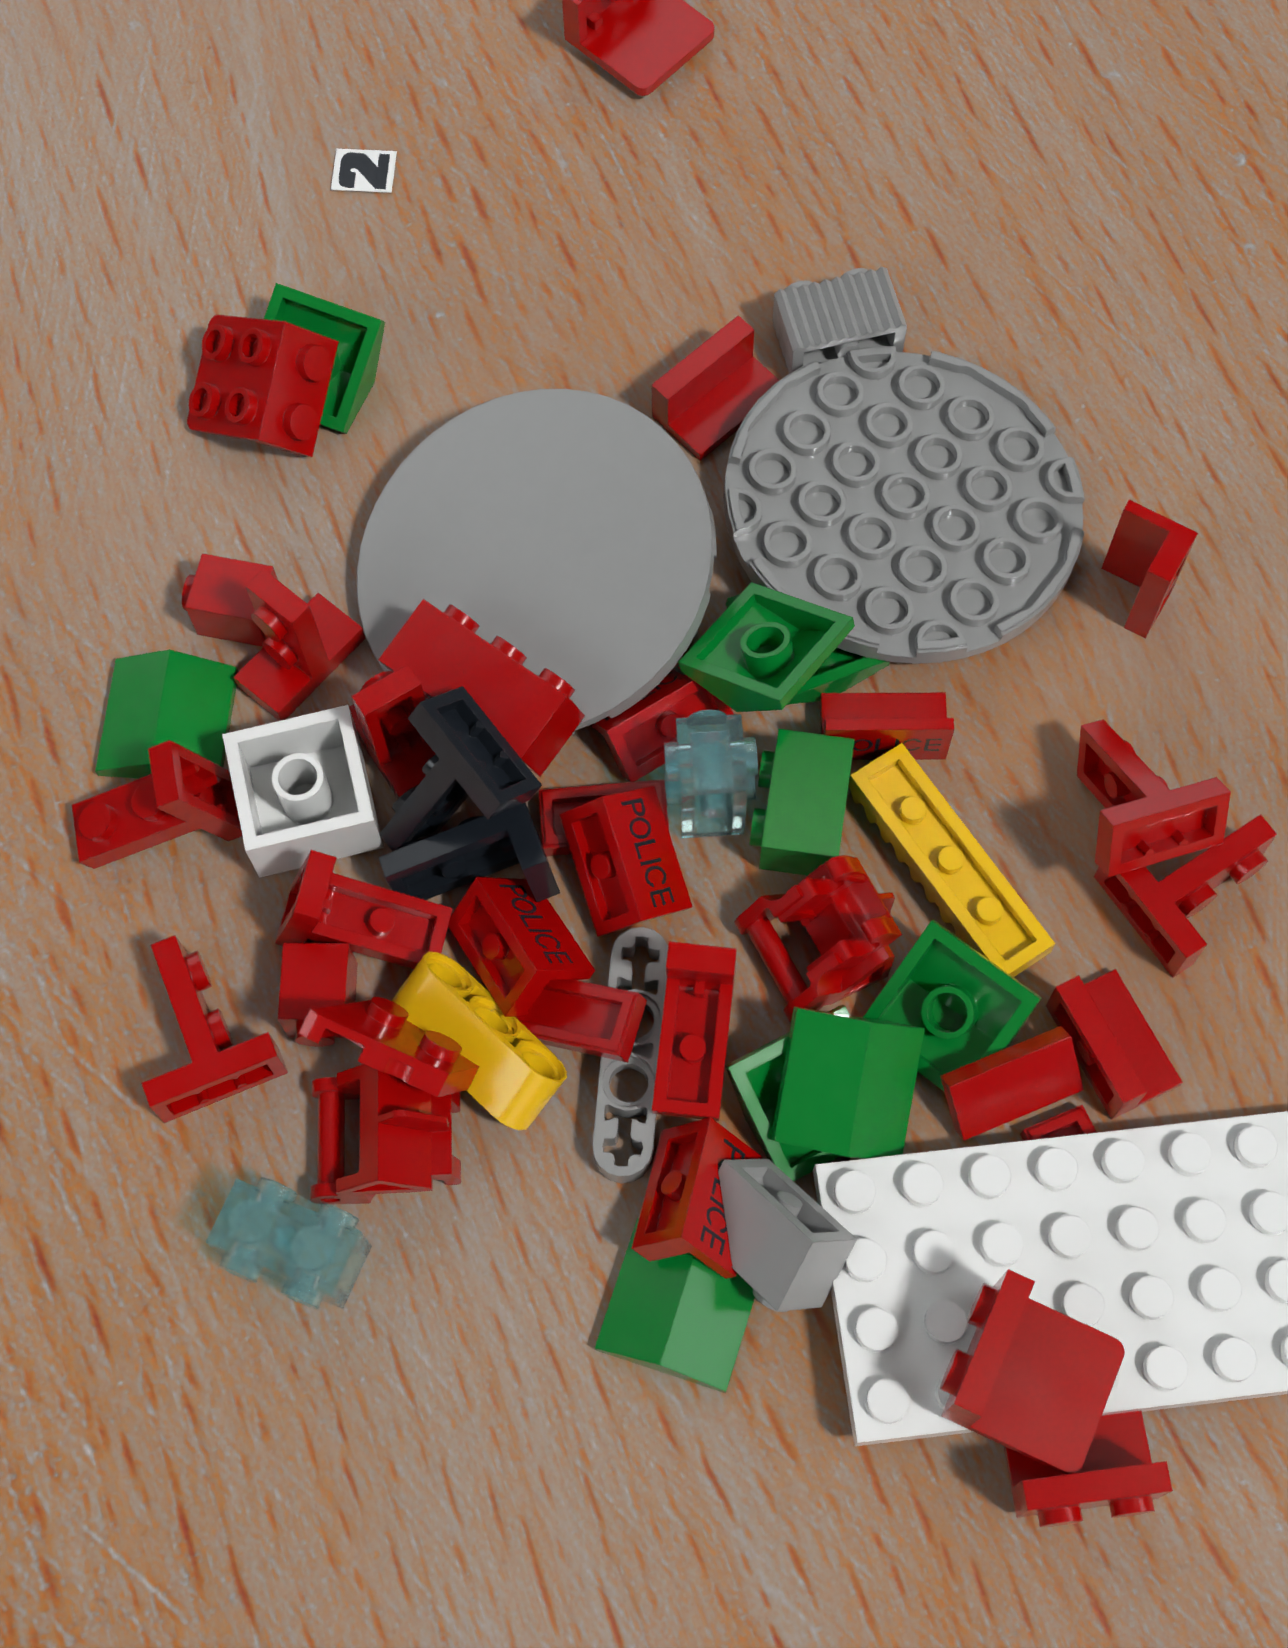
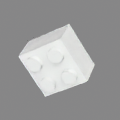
(302, 790)

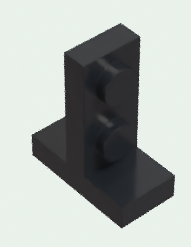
(467, 762)
(471, 851)

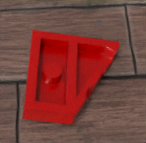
(394, 1044)

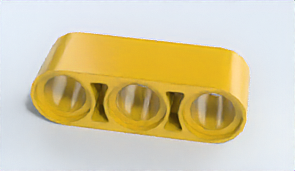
(515, 1067)

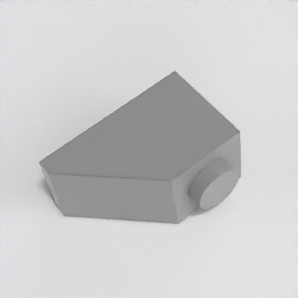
(780, 1236)

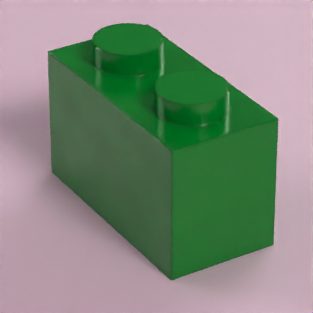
(805, 801)

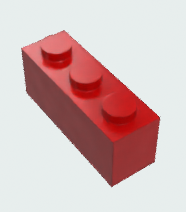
(525, 708)

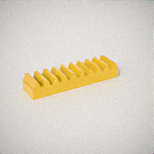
(948, 862)

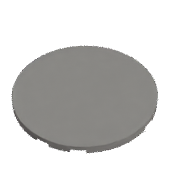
(906, 501)
(555, 530)

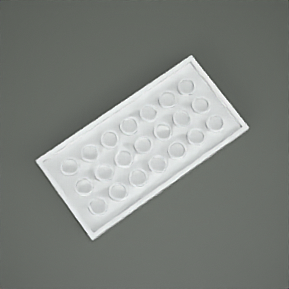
(1133, 1231)

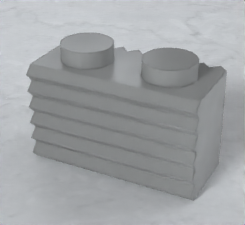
(837, 317)

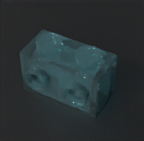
(710, 774)
(303, 1249)

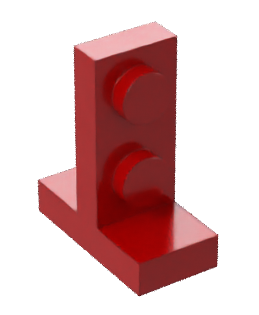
(300, 645)
(384, 728)
(172, 801)
(1141, 814)
(1162, 908)
(366, 916)
(694, 1030)
(213, 1071)

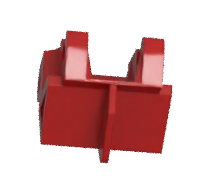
(845, 922)
(401, 1137)

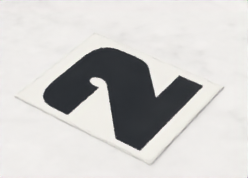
(363, 170)

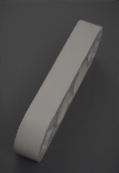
(642, 1058)

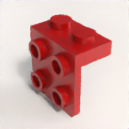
(637, 39)
(262, 382)
(1031, 1376)
(1114, 1475)

